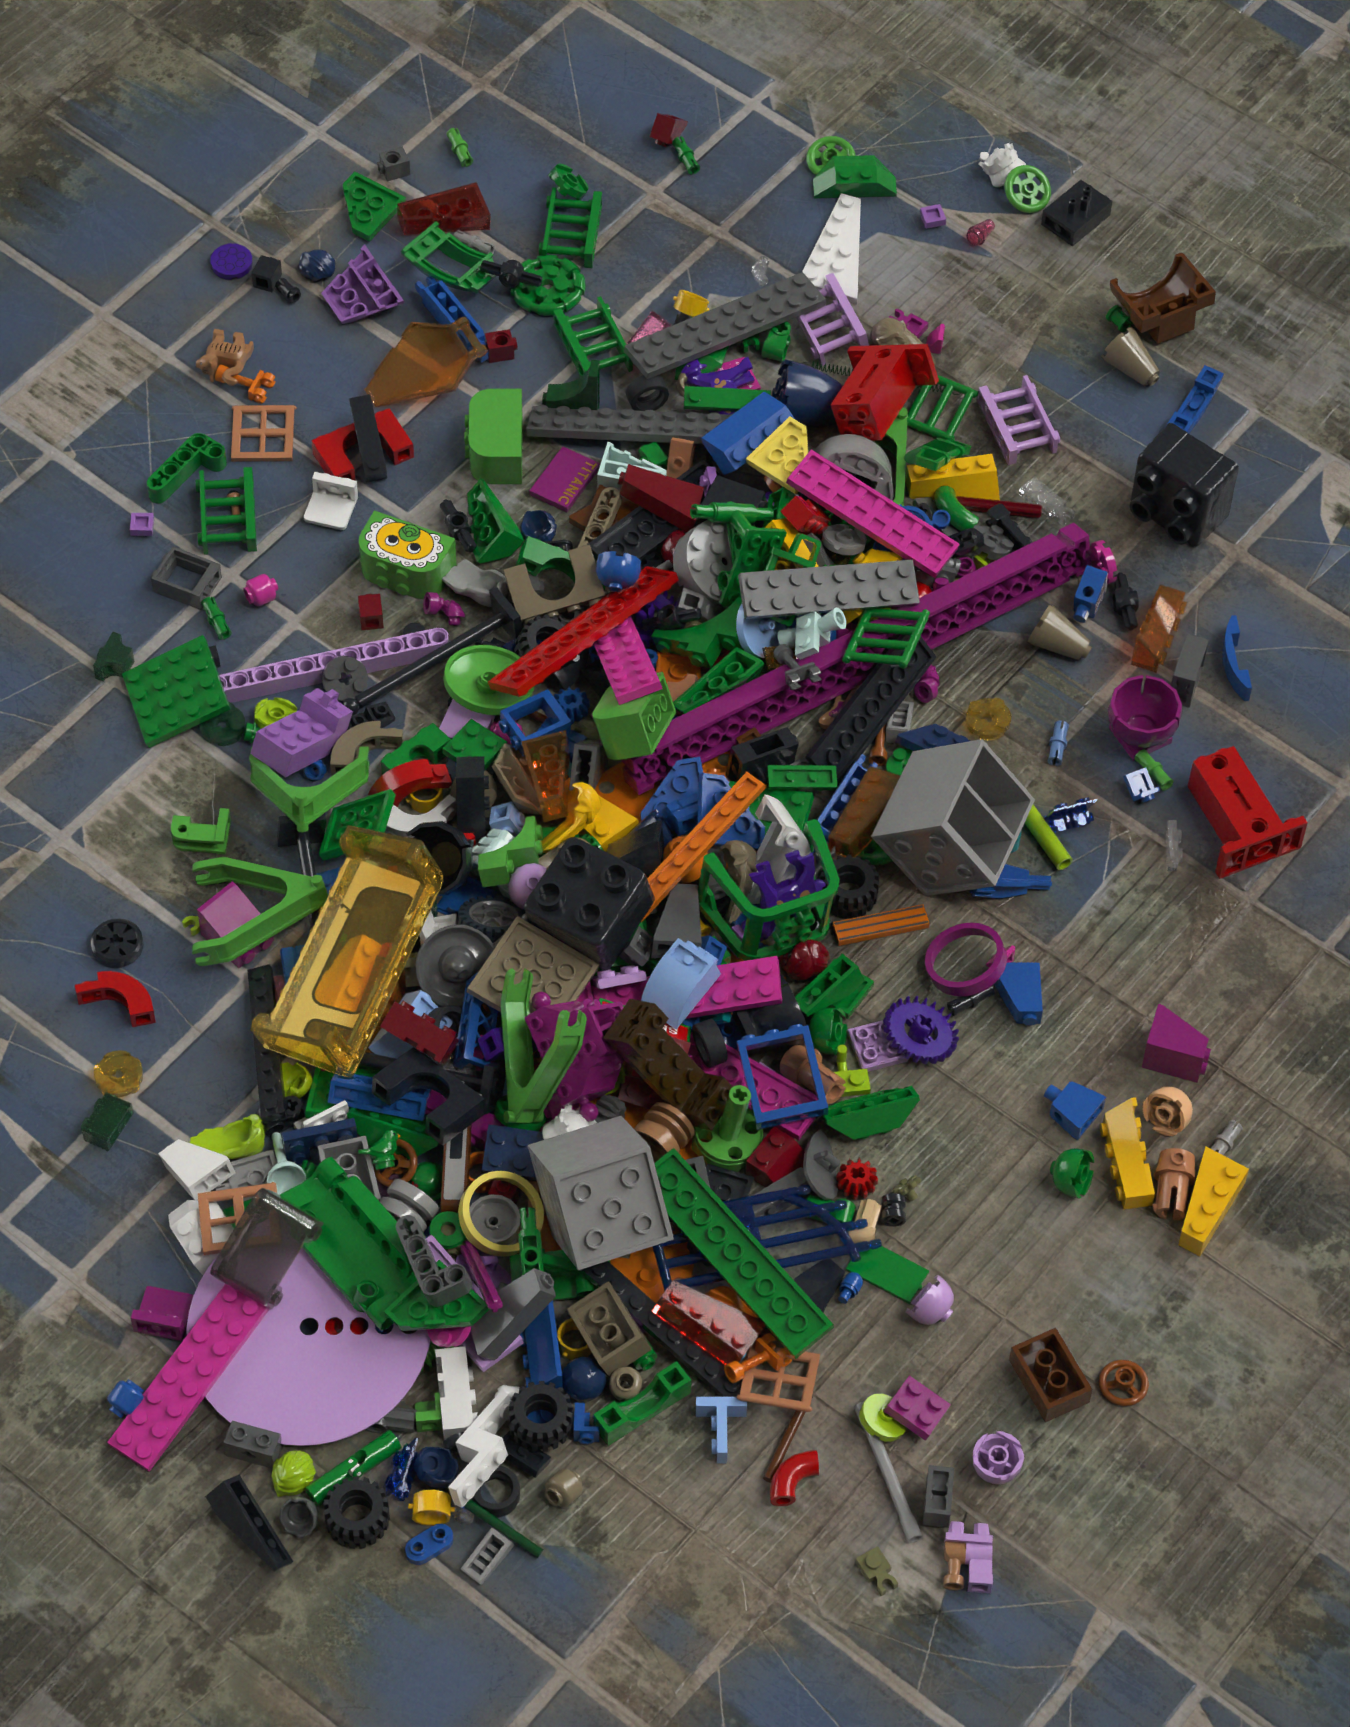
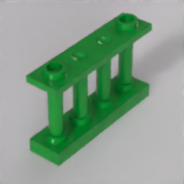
(589, 237)
(572, 338)
(246, 518)

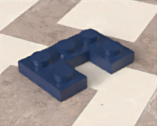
(299, 1141)

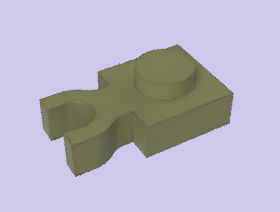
(876, 1567)

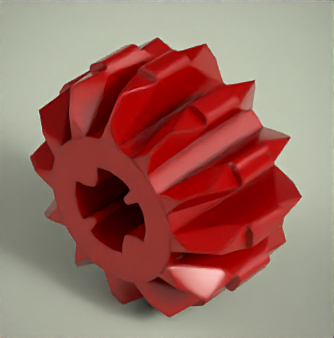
(857, 1178)

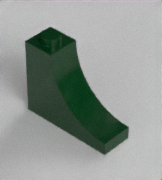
(577, 393)

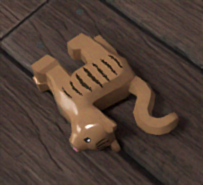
(225, 354)

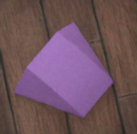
(361, 290)

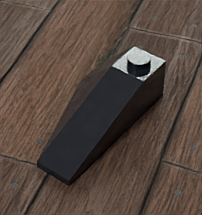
(821, 1282)

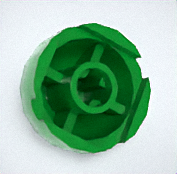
(828, 1030)
(1072, 1172)

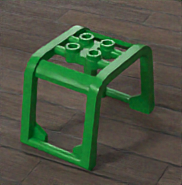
(780, 913)

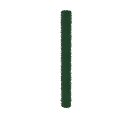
(503, 1528)

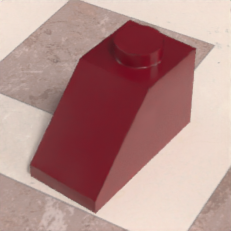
(667, 128)

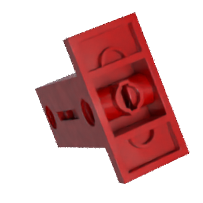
(880, 386)
(1241, 813)

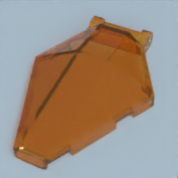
(424, 363)

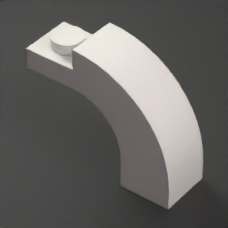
(401, 822)

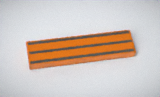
(881, 924)

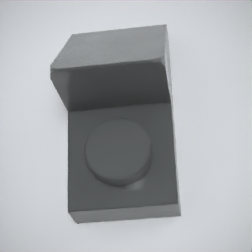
(638, 948)

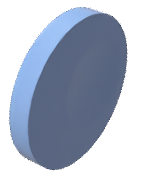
(757, 633)

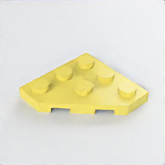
(781, 452)

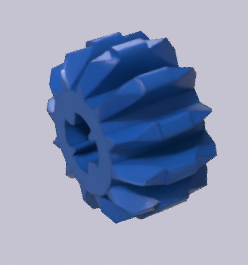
(573, 703)

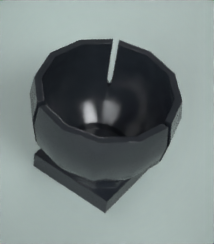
(449, 850)
(778, 1016)

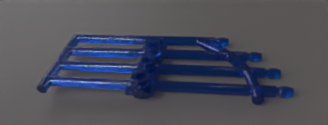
(743, 1210)

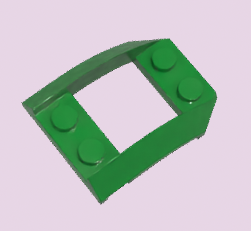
(434, 238)

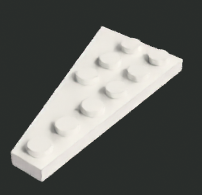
(838, 248)

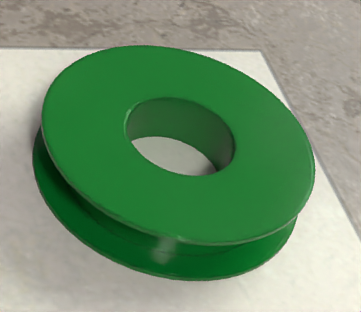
(441, 1220)

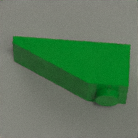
(830, 986)

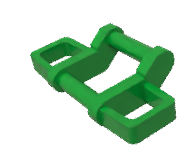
(937, 453)
(775, 553)

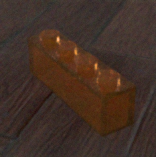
(1158, 629)

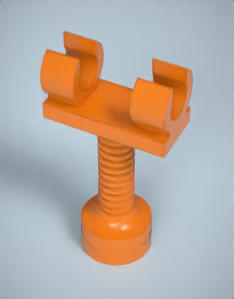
(255, 392)
(764, 1347)

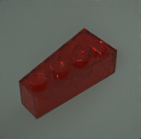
(453, 209)
(708, 1322)

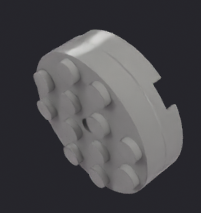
(701, 557)

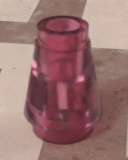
(979, 233)

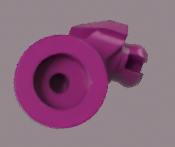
(433, 603)
(928, 685)

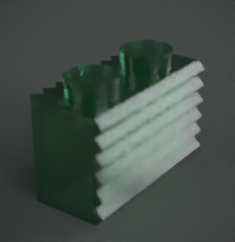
(106, 1121)

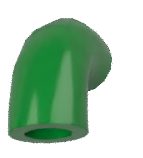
(960, 517)

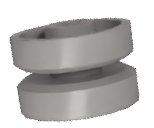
(409, 1200)
(496, 1220)

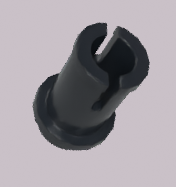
(291, 293)

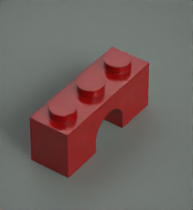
(806, 516)

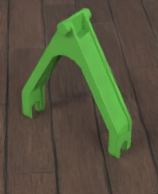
(895, 442)
(308, 803)
(302, 897)
(530, 1091)

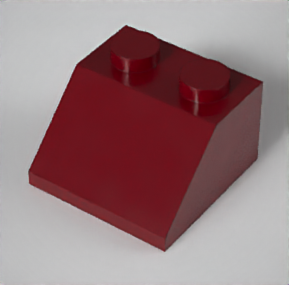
(774, 1158)

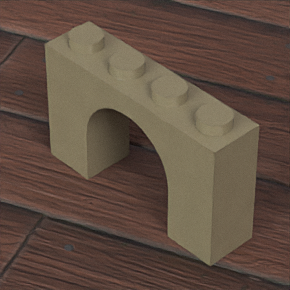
(585, 592)

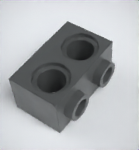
(938, 1496)

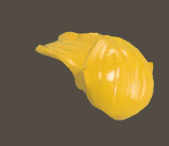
(581, 812)

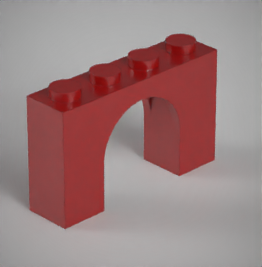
(331, 447)

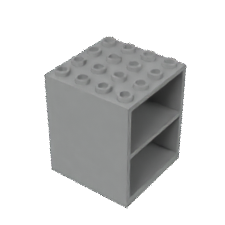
(953, 818)
(600, 1192)

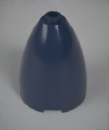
(806, 393)

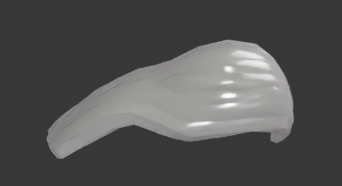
(475, 582)

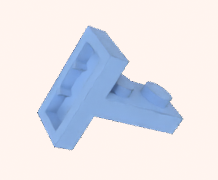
(719, 1409)

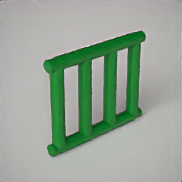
(929, 428)
(907, 646)

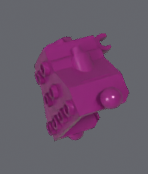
(595, 1065)

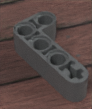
(420, 1261)

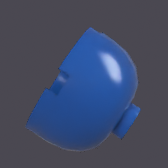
(617, 571)

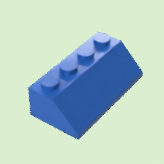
(744, 431)
(542, 1349)

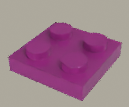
(917, 1408)

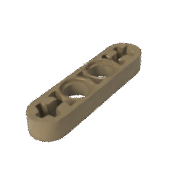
(601, 507)

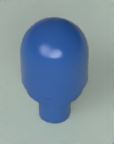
(850, 1286)

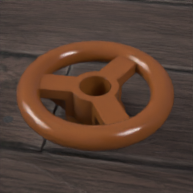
(403, 1166)
(1125, 1372)

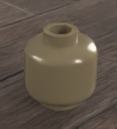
(628, 1375)
(563, 1488)

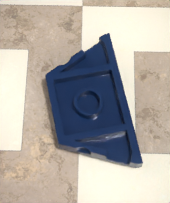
(929, 737)

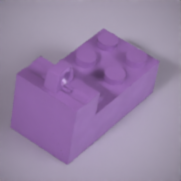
(304, 734)

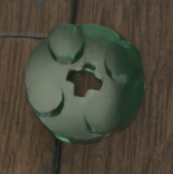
(224, 736)

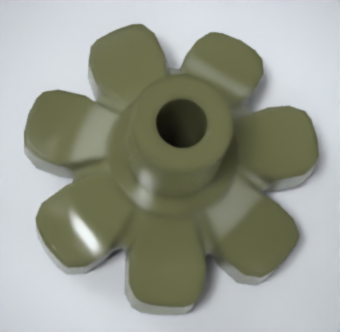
(907, 1187)

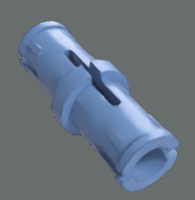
(1058, 743)

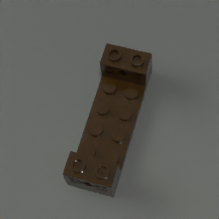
(665, 1066)

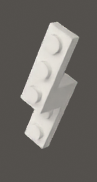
(481, 1449)

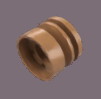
(665, 1129)

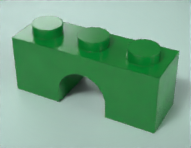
(426, 744)

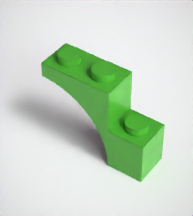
(498, 865)

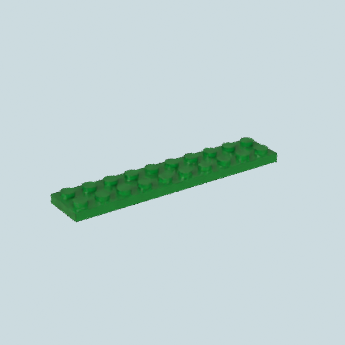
(739, 1257)

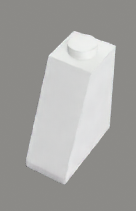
(196, 1167)

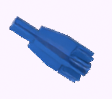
(1013, 882)

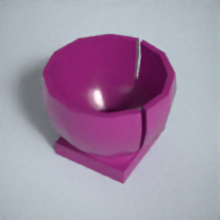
(1144, 718)

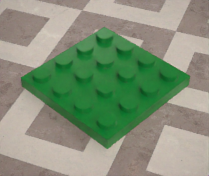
(176, 691)

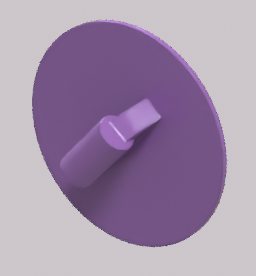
(495, 1271)

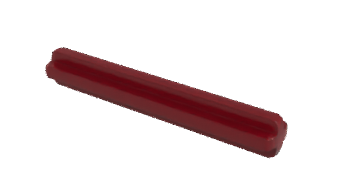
(1014, 508)

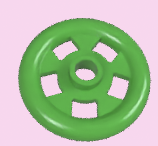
(829, 142)
(1016, 198)

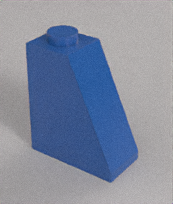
(1022, 992)

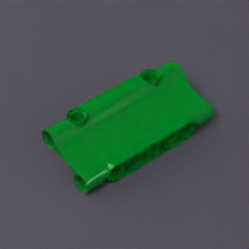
(357, 1240)

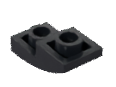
(374, 712)

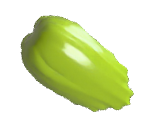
(235, 1139)

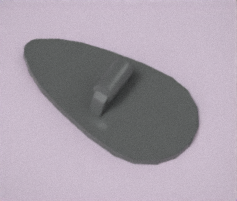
(821, 1166)

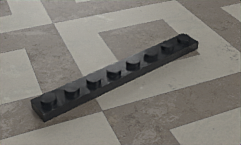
(268, 1062)
(686, 1351)

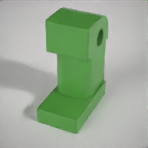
(201, 836)

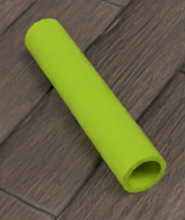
(1047, 839)

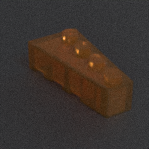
(548, 768)

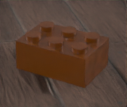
(1050, 1374)

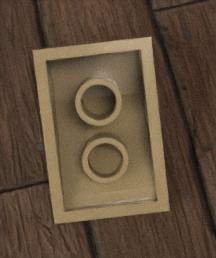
(609, 1329)

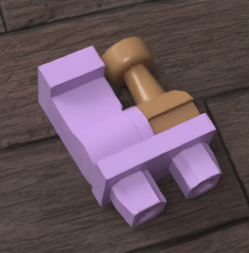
(969, 1550)

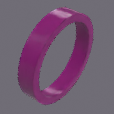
(977, 984)

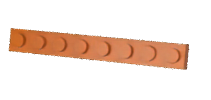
(703, 837)

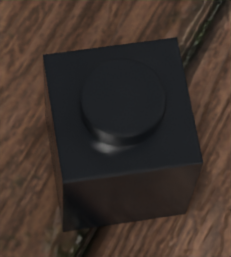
(266, 273)

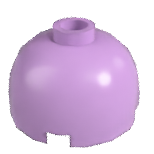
(523, 882)
(932, 1303)
(998, 1457)

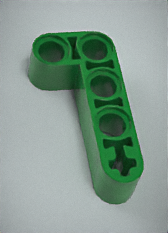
(192, 454)

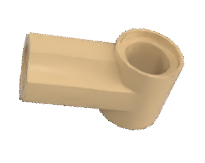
(868, 1210)

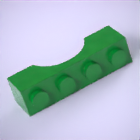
(543, 556)
(622, 1418)

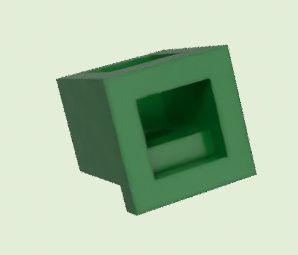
(653, 454)

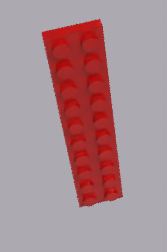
(581, 632)

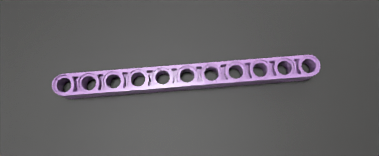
(309, 669)

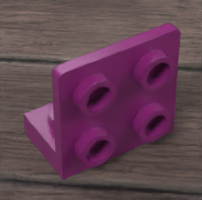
(162, 1313)

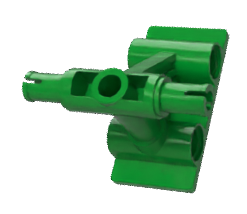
(747, 543)
(567, 1279)

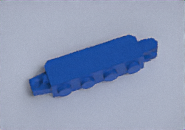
(448, 309)
(841, 796)

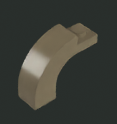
(363, 735)

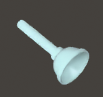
(284, 1173)

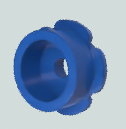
(315, 775)

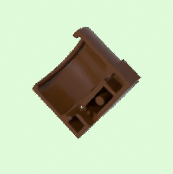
(1171, 303)

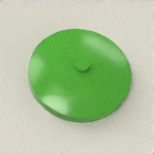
(468, 677)

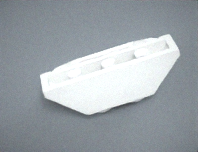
(187, 1228)

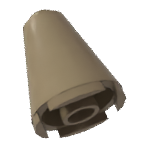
(1132, 358)
(1059, 635)

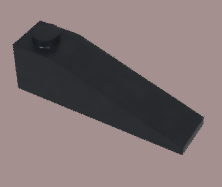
(368, 438)
(244, 1517)

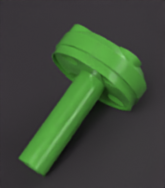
(730, 1133)

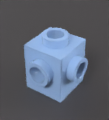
(507, 818)

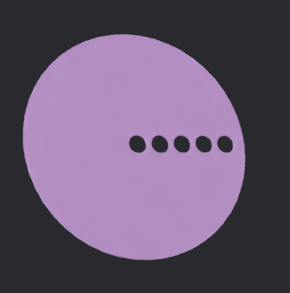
(317, 1383)

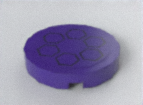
(231, 261)

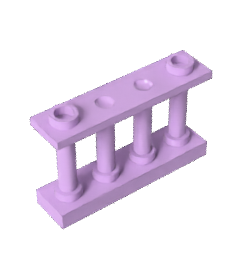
(848, 319)
(1003, 432)

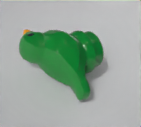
(383, 1150)

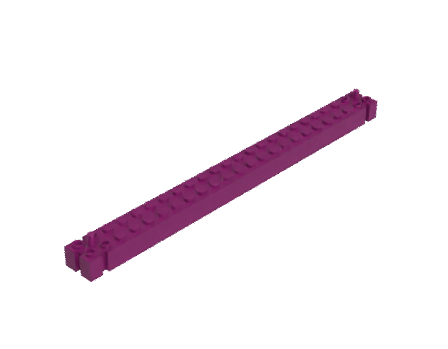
(952, 609)

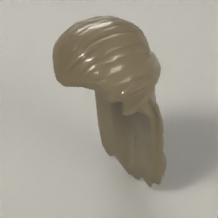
(893, 332)
(741, 862)

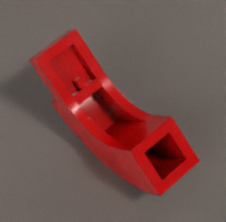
(412, 777)
(120, 988)

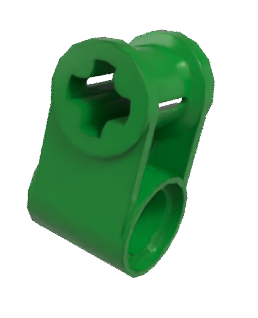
(777, 342)

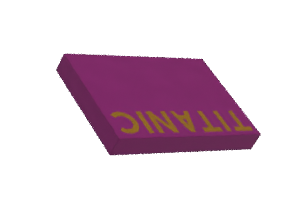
(564, 479)

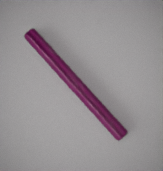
(481, 1276)

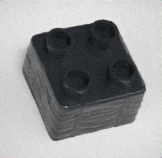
(1183, 486)
(590, 901)

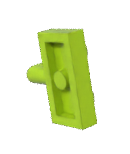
(856, 1080)

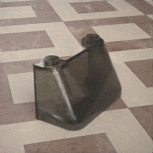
(265, 1247)

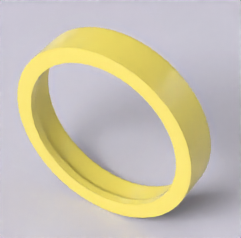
(470, 1231)

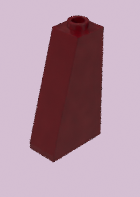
(661, 495)

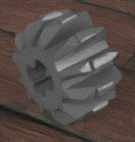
(609, 1108)

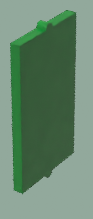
(890, 1273)

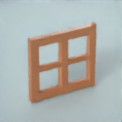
(262, 432)
(237, 1195)
(779, 1377)

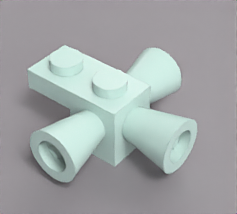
(812, 632)

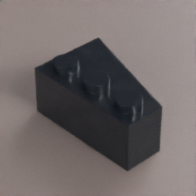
(471, 796)

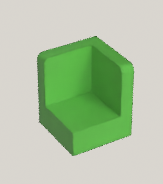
(429, 1415)

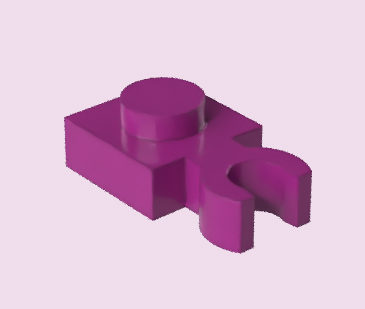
(913, 323)

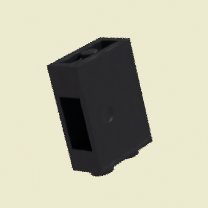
(1076, 212)
(758, 753)

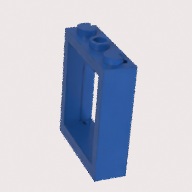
(790, 1113)

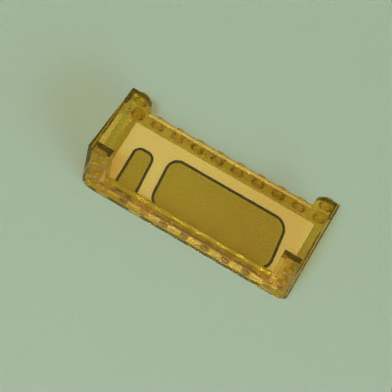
(353, 952)

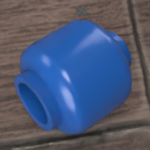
(125, 1398)

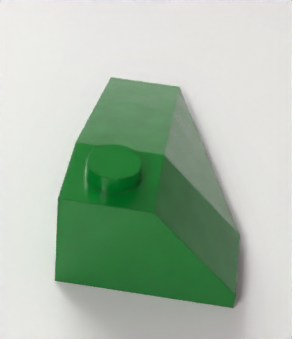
(492, 526)
(725, 676)

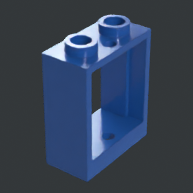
(542, 700)

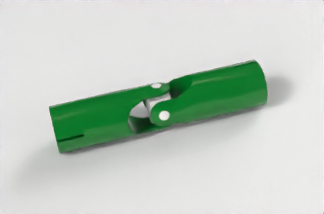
(369, 1455)

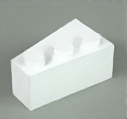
(454, 1390)

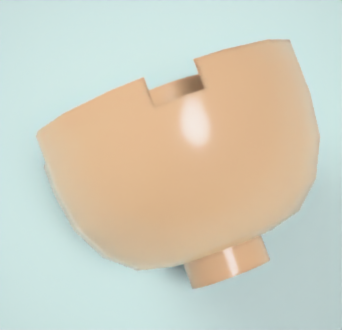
(1168, 1110)

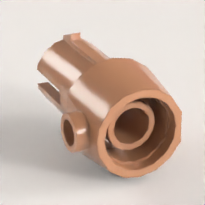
(797, 1069)
(1174, 1175)

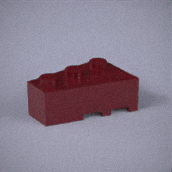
(420, 1031)

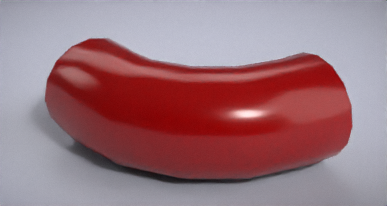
(789, 1474)

